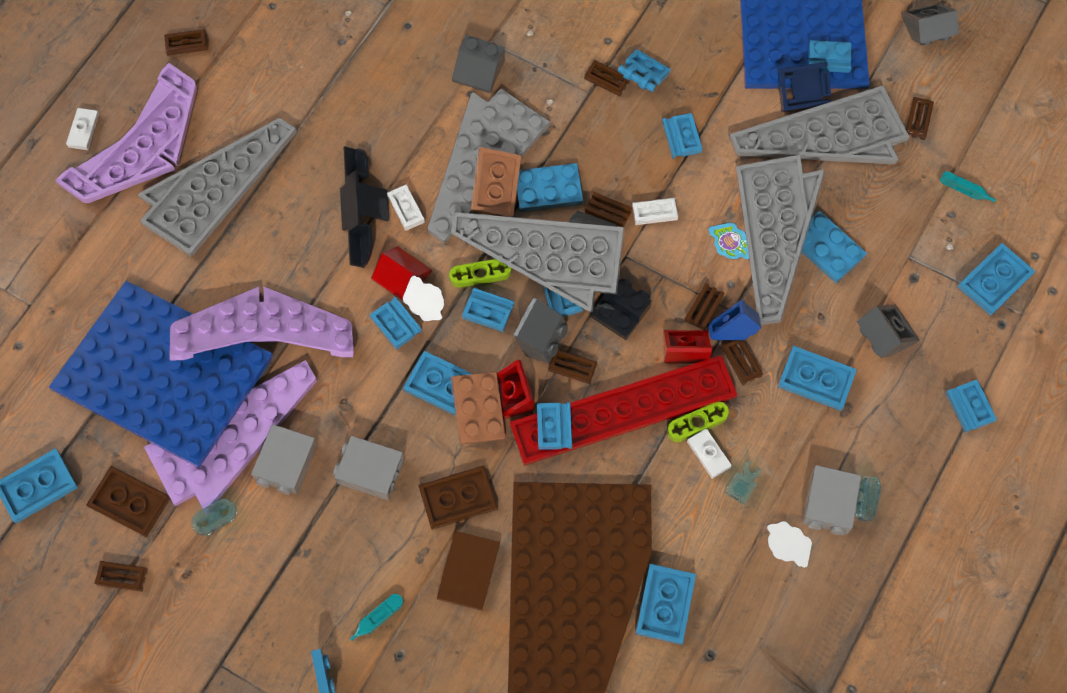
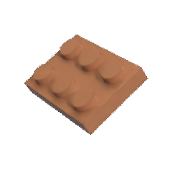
(495, 182)
(477, 408)

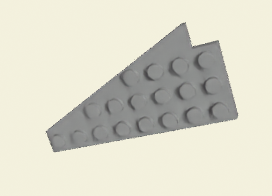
(496, 125)
(843, 130)
(200, 197)
(777, 217)
(559, 255)

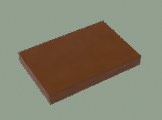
(457, 497)
(128, 501)
(468, 570)

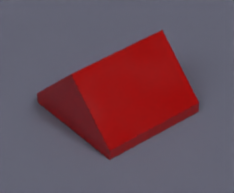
(396, 270)
(686, 346)
(514, 391)

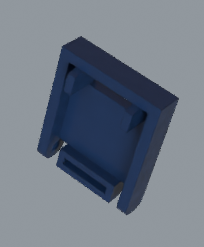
(807, 86)

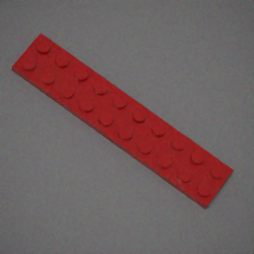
(632, 407)

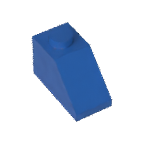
(735, 323)

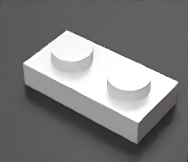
(405, 207)

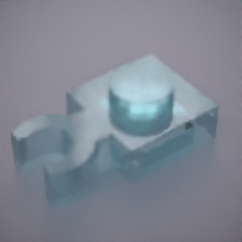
(741, 485)

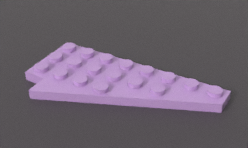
(238, 444)

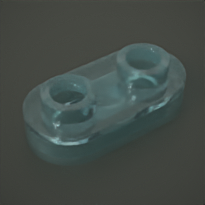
(868, 498)
(214, 516)

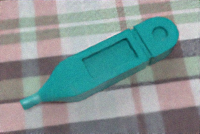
(965, 186)
(379, 615)

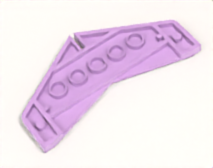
(139, 153)
(249, 320)

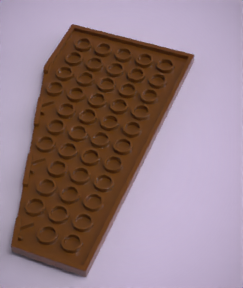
(574, 581)

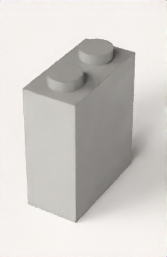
(284, 460)
(369, 467)
(831, 500)

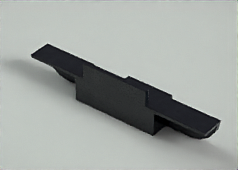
(360, 200)

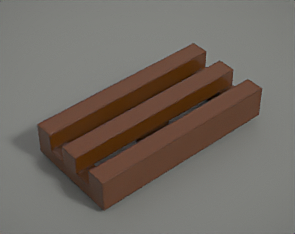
(185, 44)
(604, 80)
(915, 132)
(625, 211)
(712, 292)
(570, 374)
(750, 377)
(139, 579)

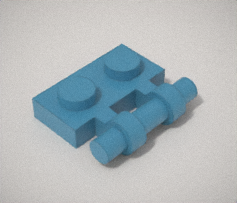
(646, 66)

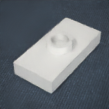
(82, 129)
(655, 211)
(709, 453)

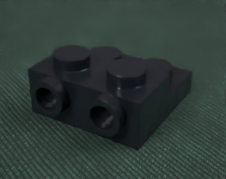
(622, 310)

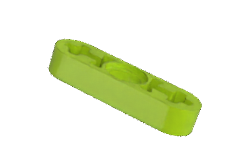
(463, 269)
(680, 422)

